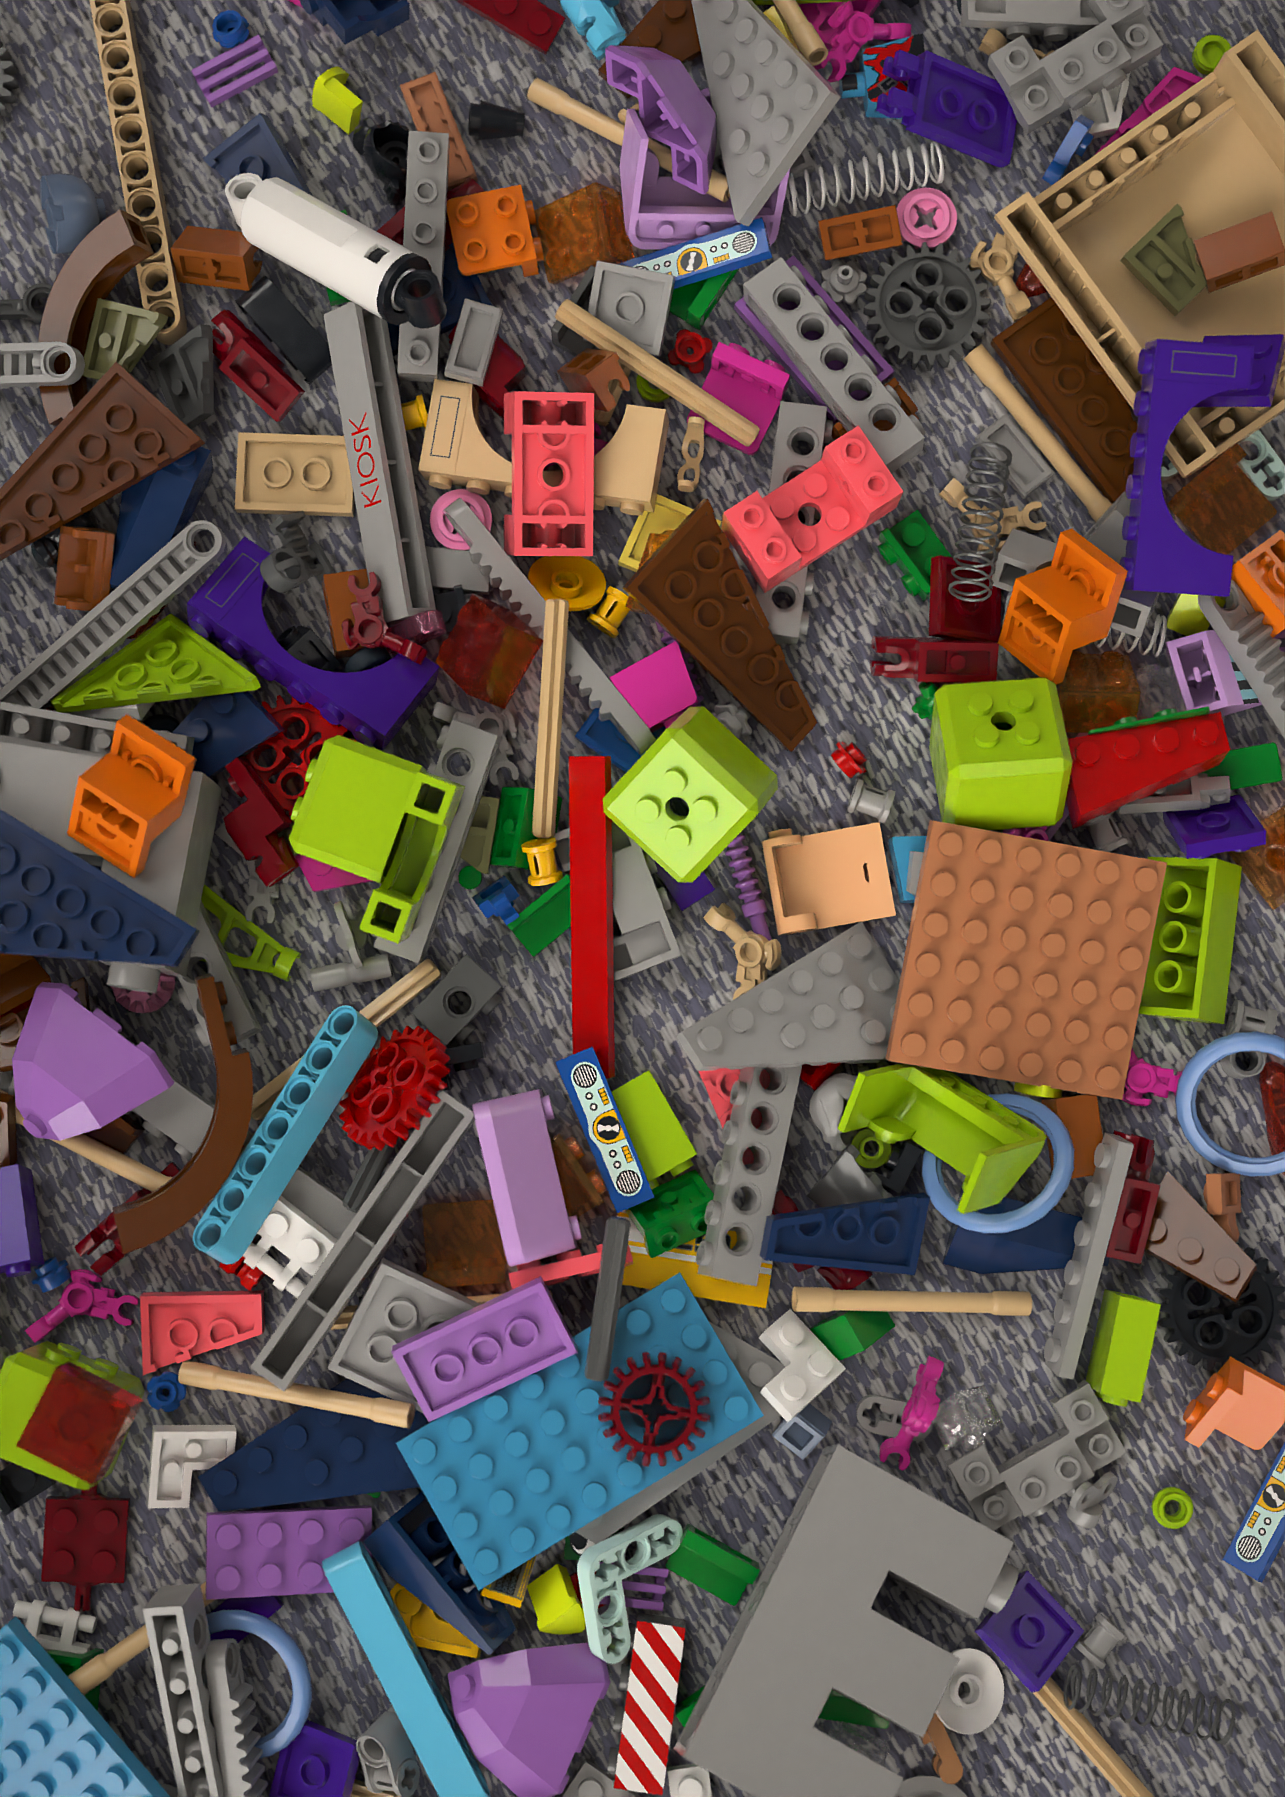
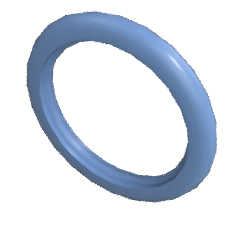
(1186, 1103)
(1029, 1213)
(296, 1665)

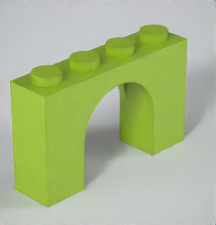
(399, 898)

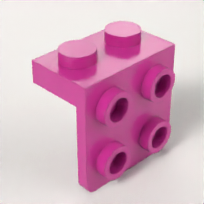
(746, 387)

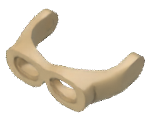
(694, 434)

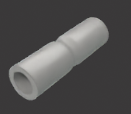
(345, 973)

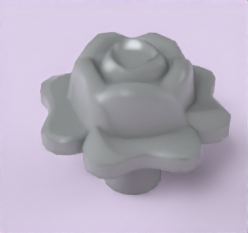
(844, 282)
(734, 720)

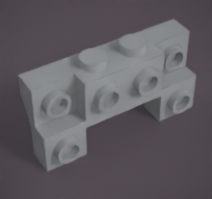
(1029, 17)
(1078, 69)
(636, 906)
(1044, 1470)

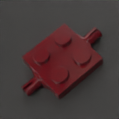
(85, 1542)

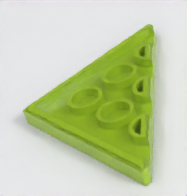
(157, 667)

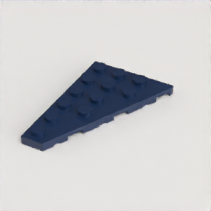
(74, 911)
(314, 1458)

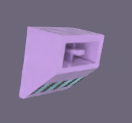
(1209, 675)

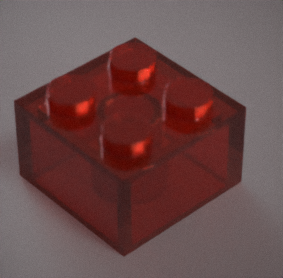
(488, 651)
(79, 1422)

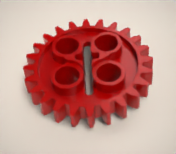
(314, 723)
(395, 1088)

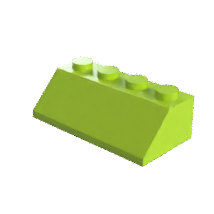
(1192, 941)

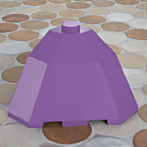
(669, 109)
(77, 1068)
(529, 1713)

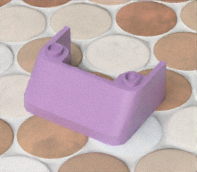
(667, 212)
(525, 1177)

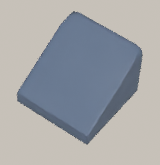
(803, 1431)

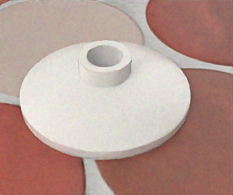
(981, 1697)

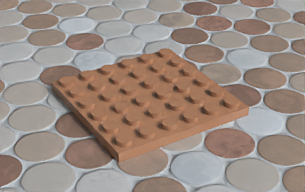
(1025, 960)

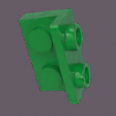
(911, 547)
(674, 1213)

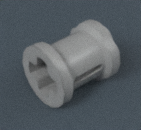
(870, 801)
(1105, 833)
(1100, 1641)

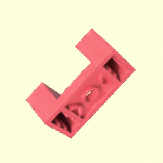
(546, 431)
(846, 487)

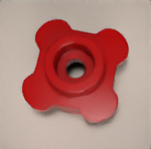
(691, 340)
(849, 759)

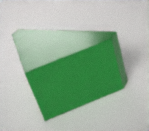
(852, 1331)

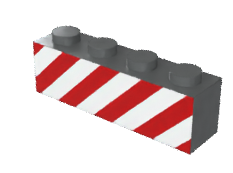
(649, 1704)

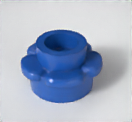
(230, 29)
(51, 1274)
(176, 1392)

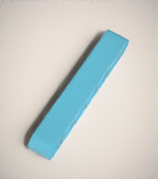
(285, 1135)
(403, 1673)

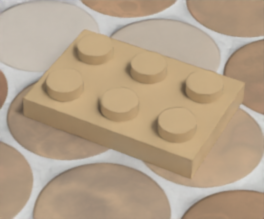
(293, 475)

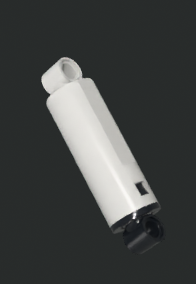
(336, 250)

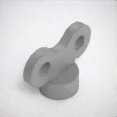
(349, 935)
(1084, 1505)

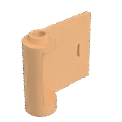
(822, 881)

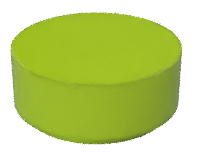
(1209, 53)

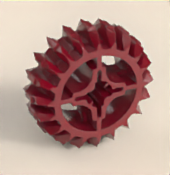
(689, 1414)

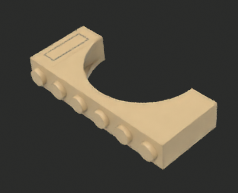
(457, 453)

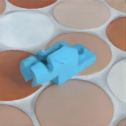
(596, 21)

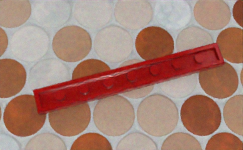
(591, 909)

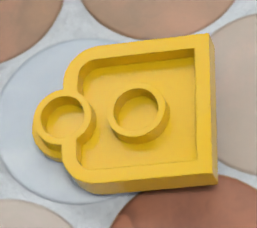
(429, 1628)

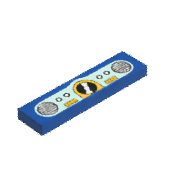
(709, 254)
(604, 1129)
(1263, 1526)

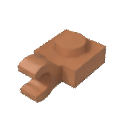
(1224, 1200)

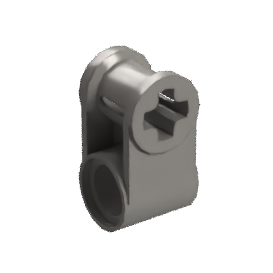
(1248, 1019)
(388, 1757)

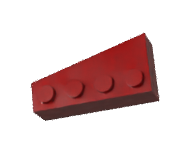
(1139, 760)

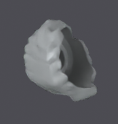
(828, 1106)

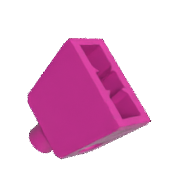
(657, 687)

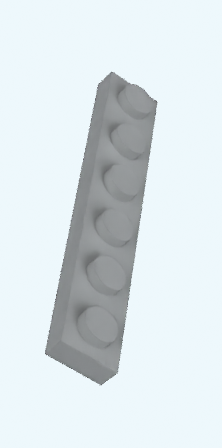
(1091, 1242)

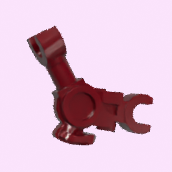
(370, 626)

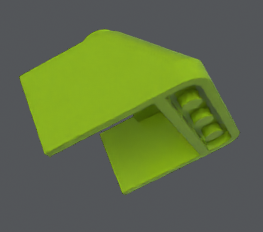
(949, 1121)

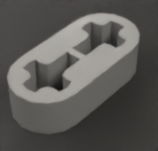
(884, 1426)

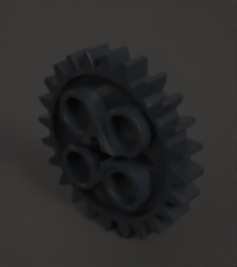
(1229, 1338)

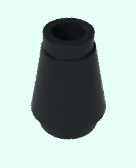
(494, 121)

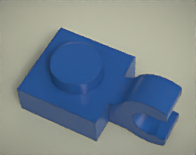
(498, 900)

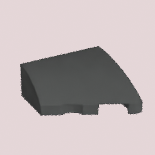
(847, 1183)

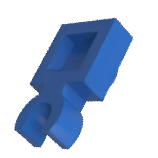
(1075, 142)

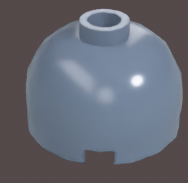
(69, 209)

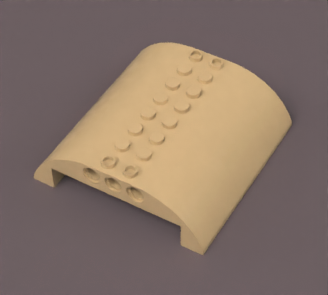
(1224, 163)

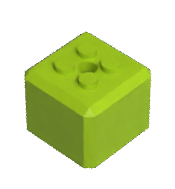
(1000, 754)
(706, 769)
(353, 808)
(21, 1387)

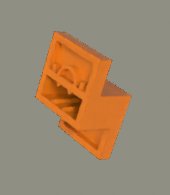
(1263, 580)
(1062, 606)
(130, 795)

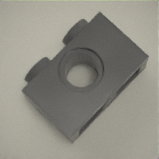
(436, 1009)

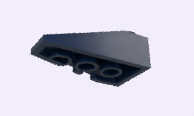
(158, 511)
(1039, 1246)
(424, 1561)

